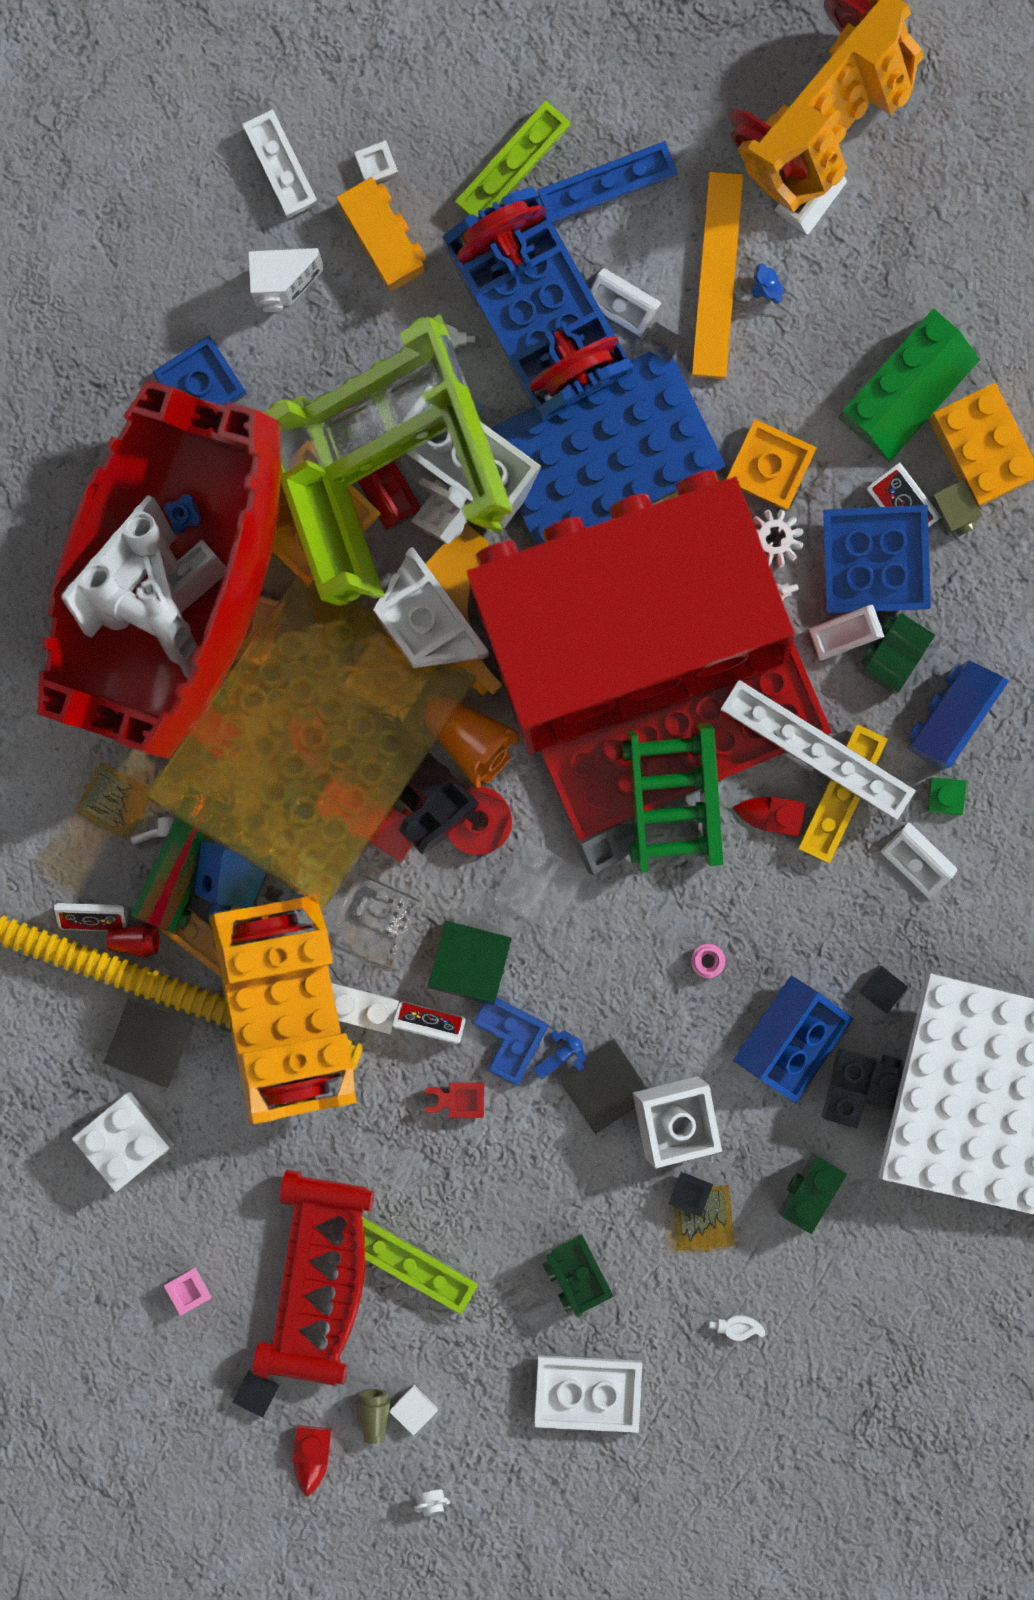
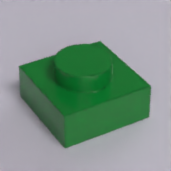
(946, 796)

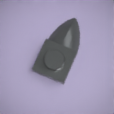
(605, 847)

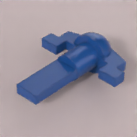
(572, 1046)

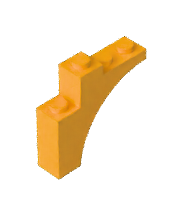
(449, 569)

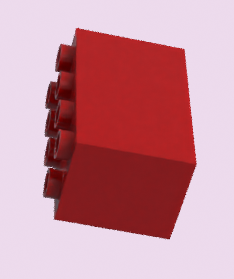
(631, 611)

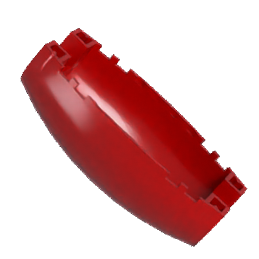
(232, 468)

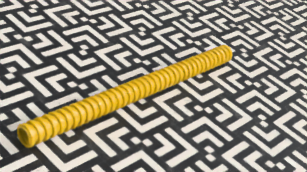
(122, 974)

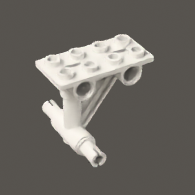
(105, 586)

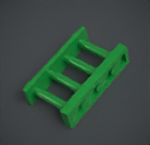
(702, 778)

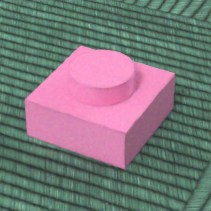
(187, 1291)

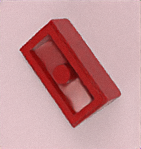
(390, 495)

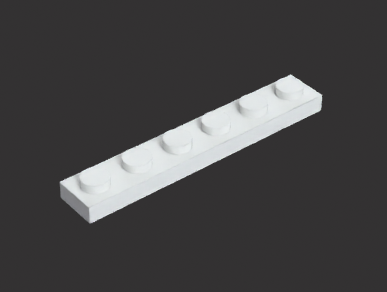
(817, 750)

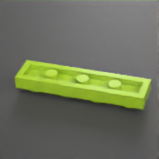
(514, 160)
(417, 1267)

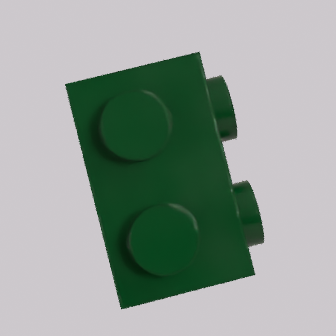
(577, 1274)

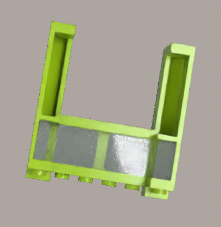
(365, 428)

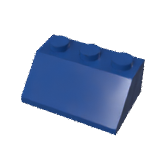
(955, 714)
(793, 1039)

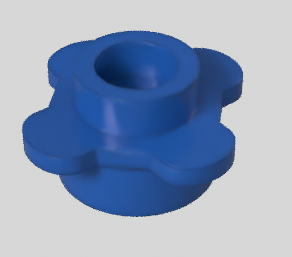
(191, 509)

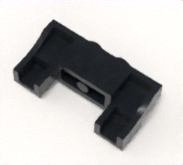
(436, 805)
(861, 1080)

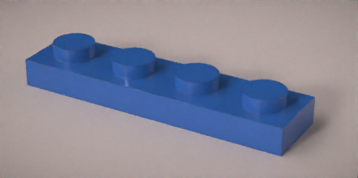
(608, 182)

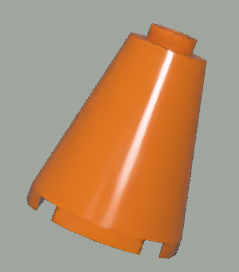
(478, 744)

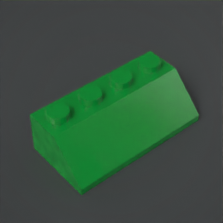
(910, 385)

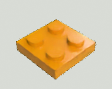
(771, 464)

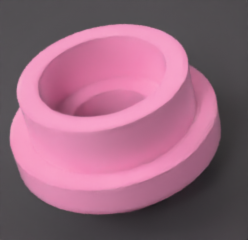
(719, 961)

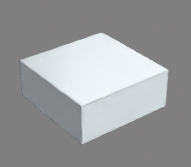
(376, 162)
(413, 1410)

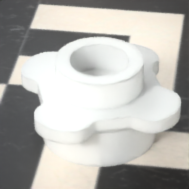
(431, 1503)

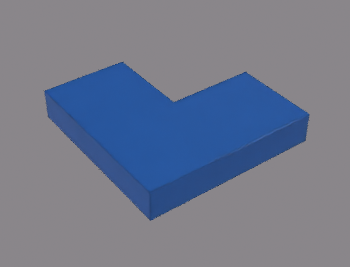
(519, 1035)

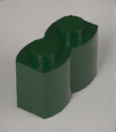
(897, 653)

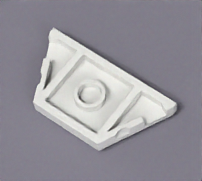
(425, 619)

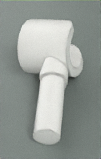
(164, 826)

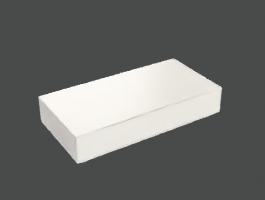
(846, 632)

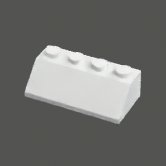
(514, 466)

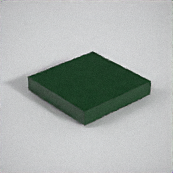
(469, 962)

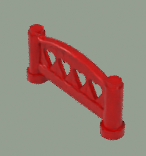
(291, 1352)

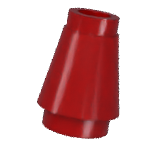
(134, 940)

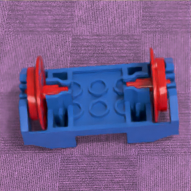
(536, 302)

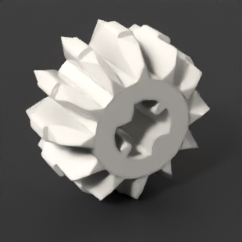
(785, 531)

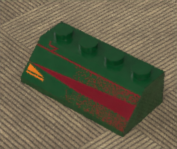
(172, 880)

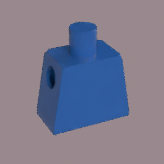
(226, 878)

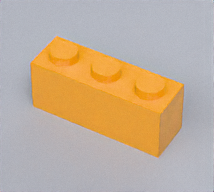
(382, 233)

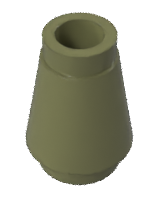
(373, 1414)

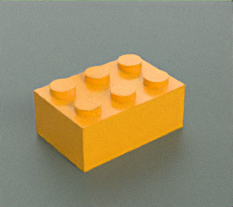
(984, 445)

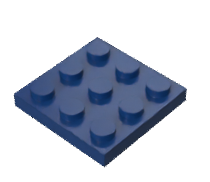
(877, 558)

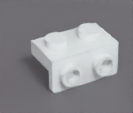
(442, 512)

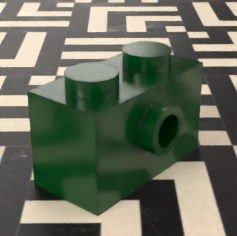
(811, 1193)

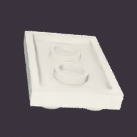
(588, 1393)

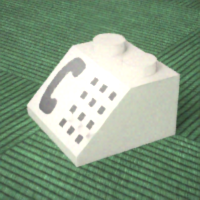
(282, 276)

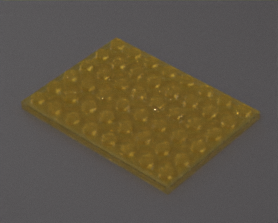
(309, 742)

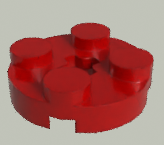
(486, 838)

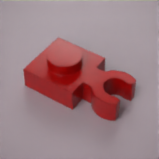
(463, 1099)

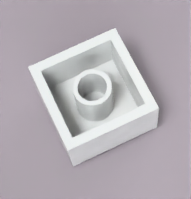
(677, 1122)
(123, 1141)

